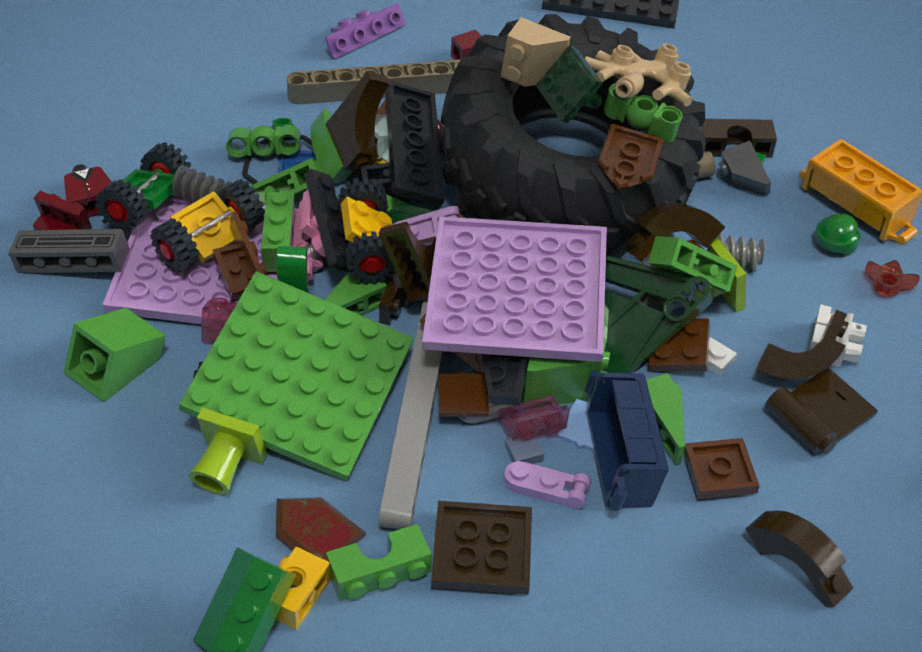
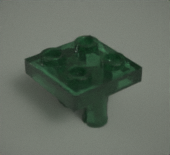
(570, 85)

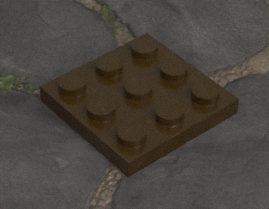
(482, 547)

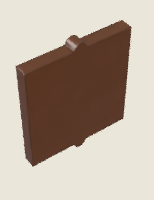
(463, 395)

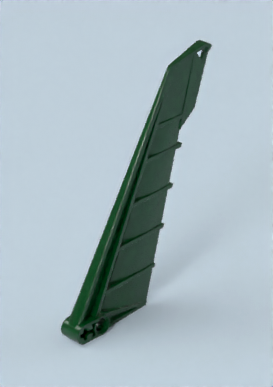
(632, 327)

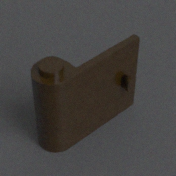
(820, 410)

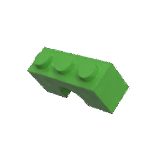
(277, 226)
(357, 574)

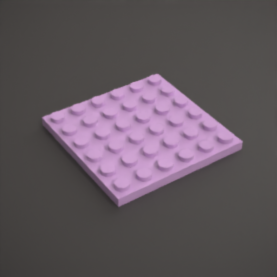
(517, 289)
(155, 290)

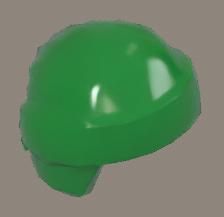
(838, 234)

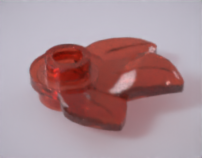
(889, 278)

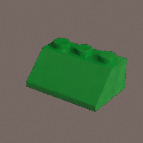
(244, 605)

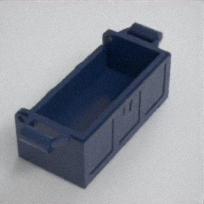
(625, 439)

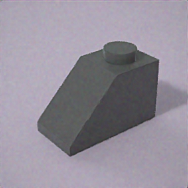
(745, 168)

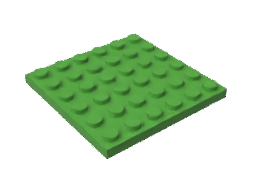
(300, 374)

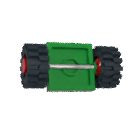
(130, 199)

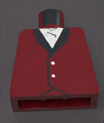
(84, 186)

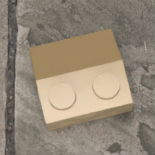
(531, 52)

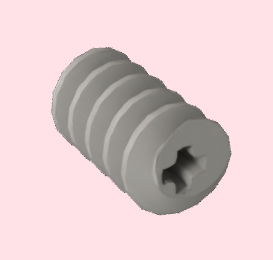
(745, 253)

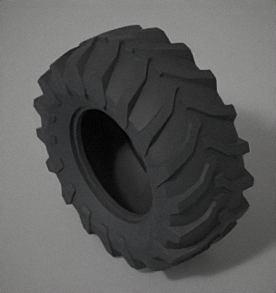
(518, 179)

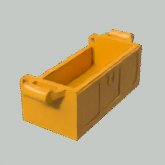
(865, 189)

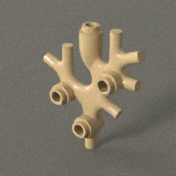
(632, 69)

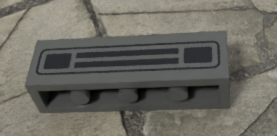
(69, 251)

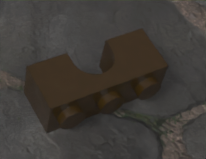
(737, 131)

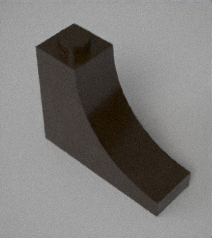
(354, 122)
(410, 258)

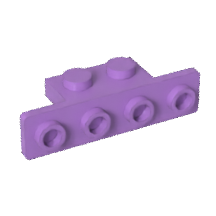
(363, 29)

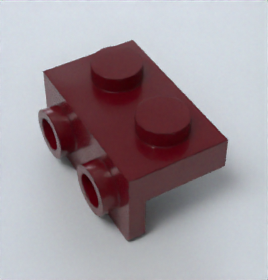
(59, 214)

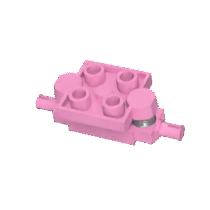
(307, 235)

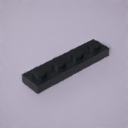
(328, 217)

